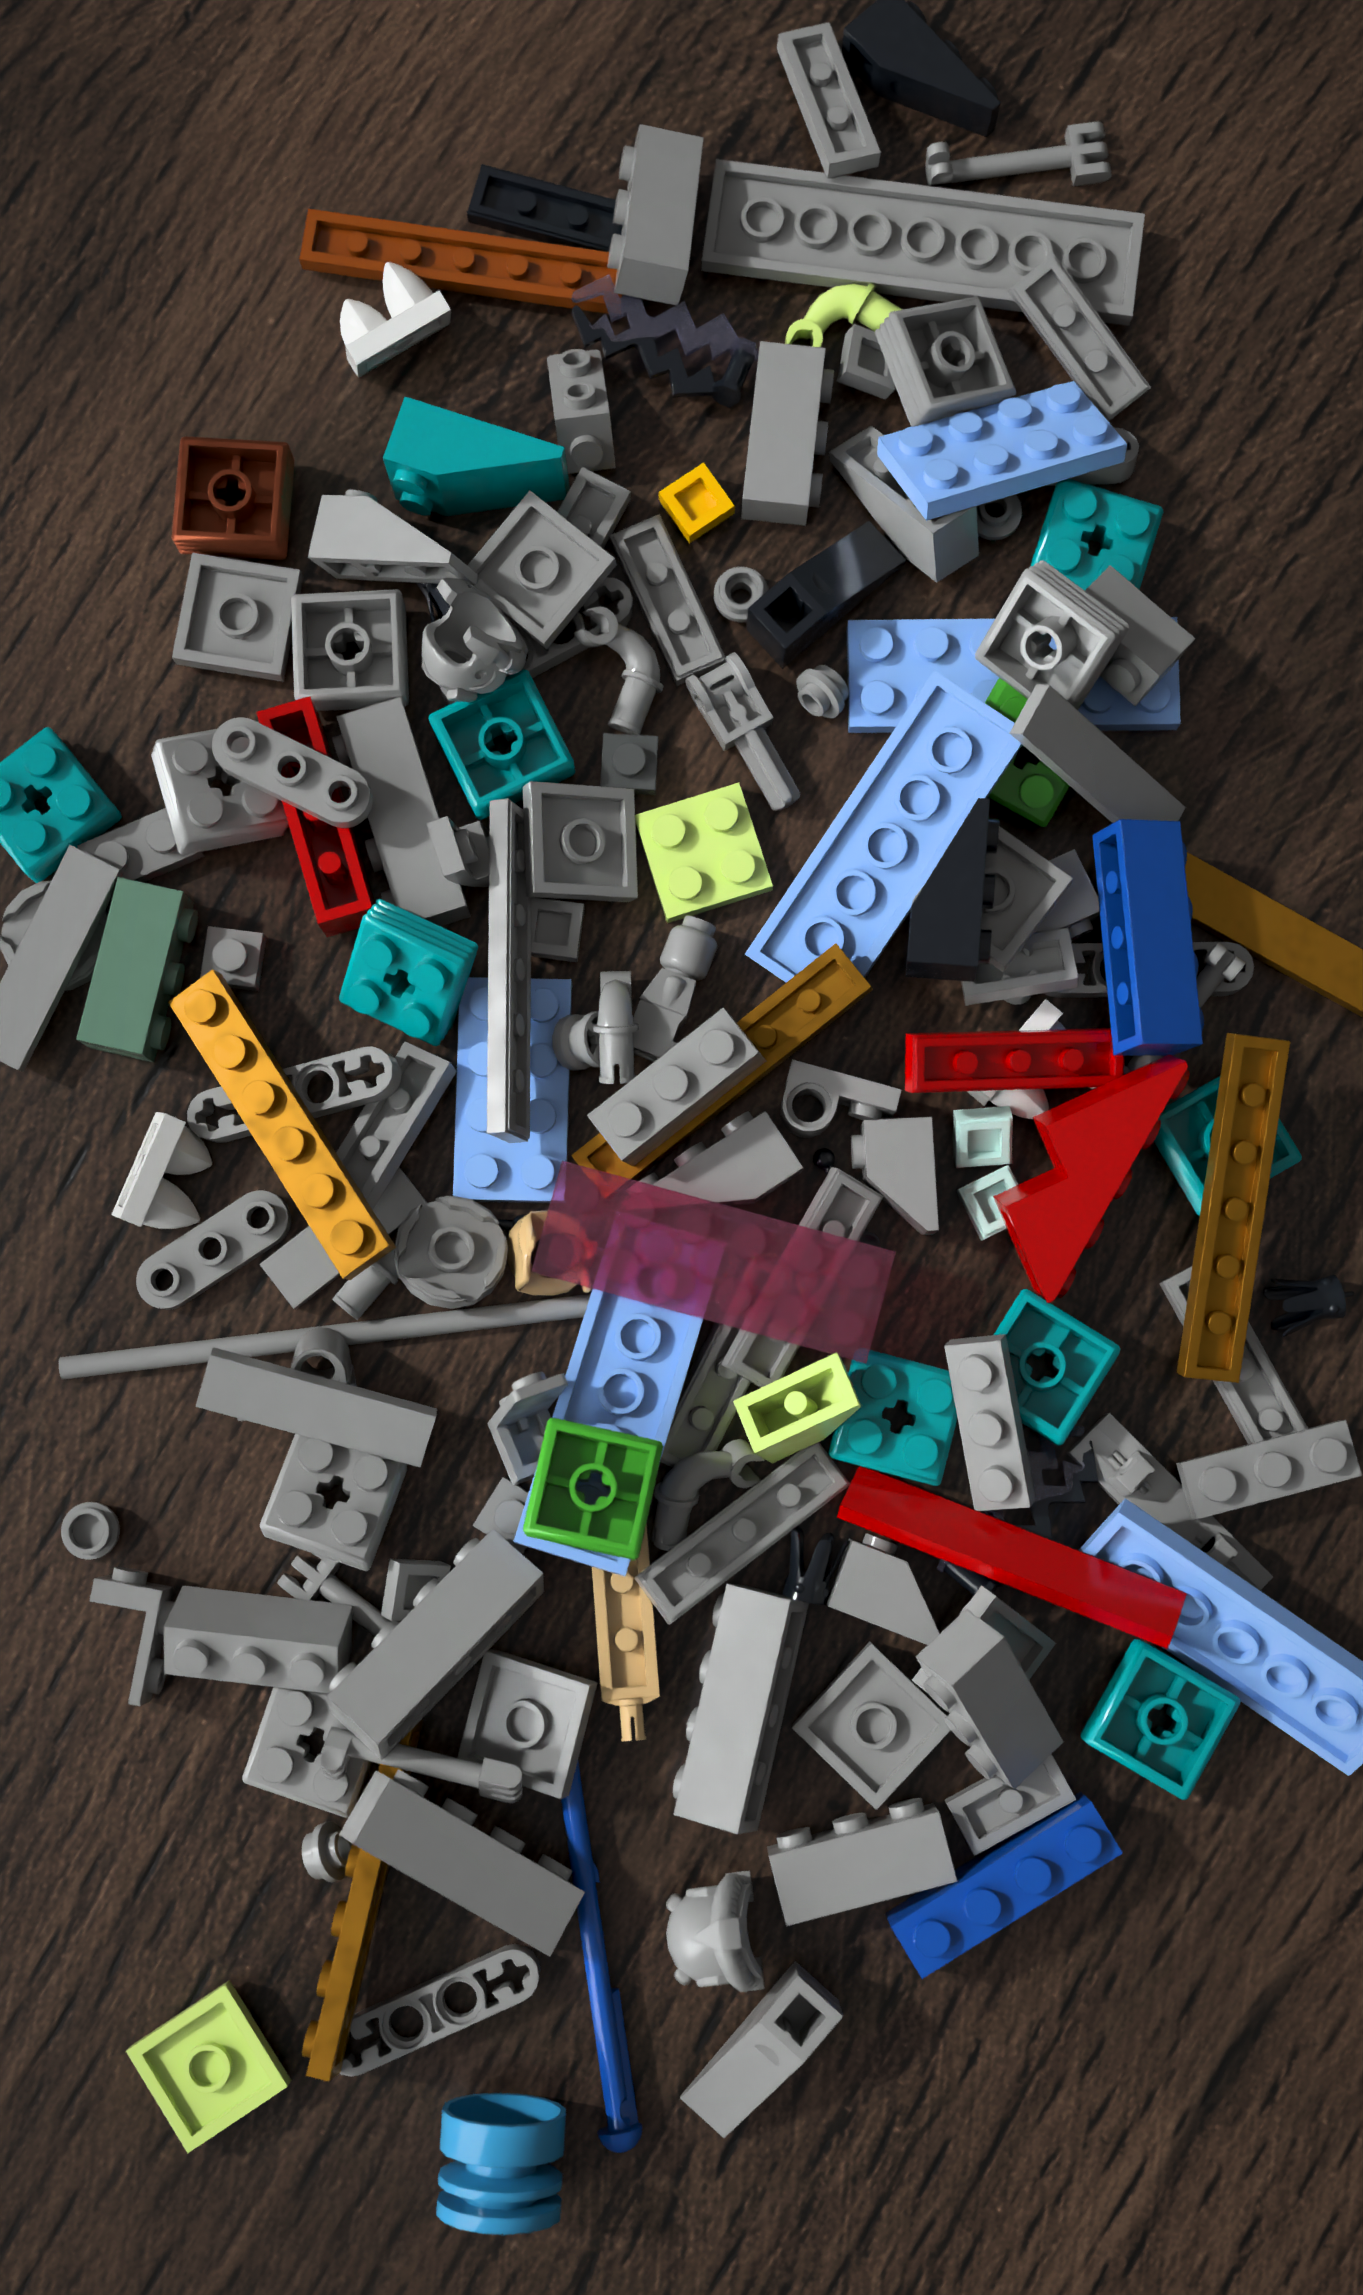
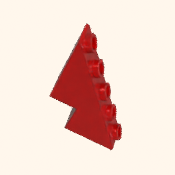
(1092, 1150)

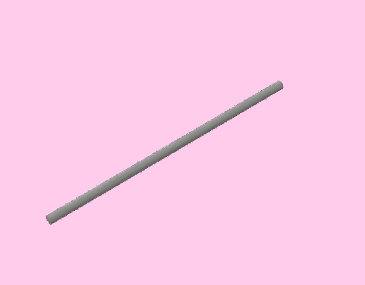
(353, 1332)

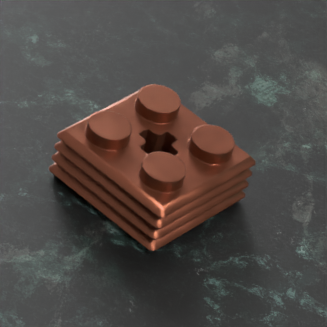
(209, 474)

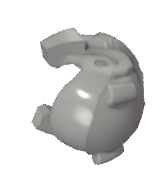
(471, 644)
(711, 1936)

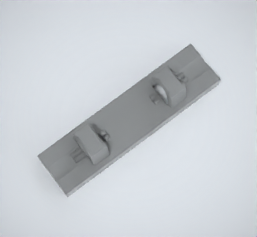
(1133, 1473)

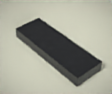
(542, 210)

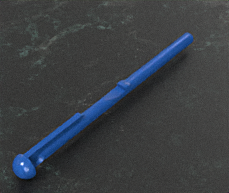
(606, 2008)

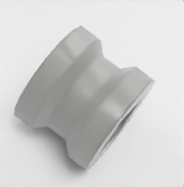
(576, 1042)

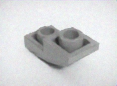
(461, 851)

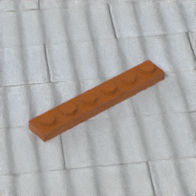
(453, 259)

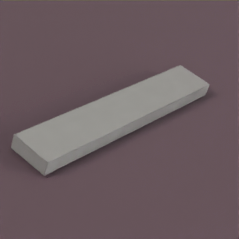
(508, 977)

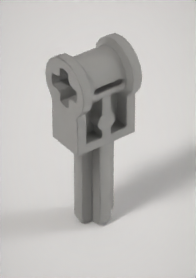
(738, 718)

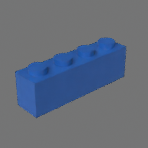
(1147, 938)
(1003, 1885)

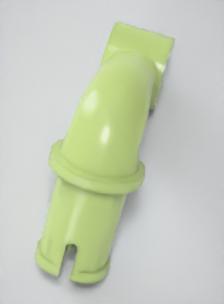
(842, 301)

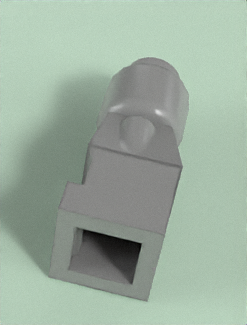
(669, 996)

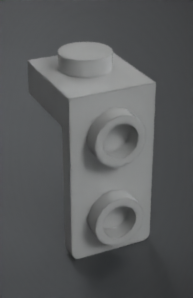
(581, 409)
(522, 1421)
(131, 1590)

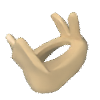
(521, 1244)

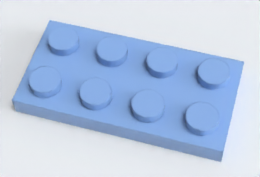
(1000, 450)
(483, 1164)

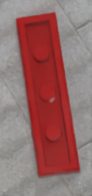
(1010, 1060)

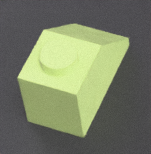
(798, 1409)

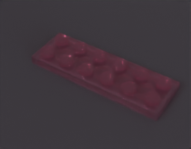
(713, 1262)

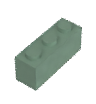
(137, 970)

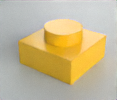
(696, 502)

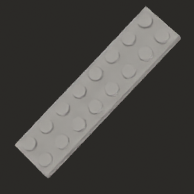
(914, 238)

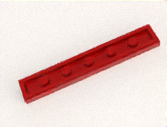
(1013, 1556)

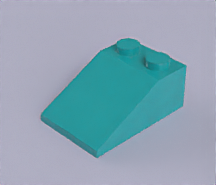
(467, 465)

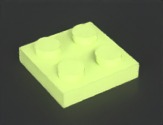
(703, 852)
(208, 2066)

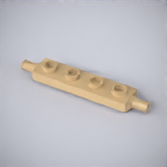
(626, 1643)

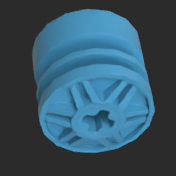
(501, 2163)

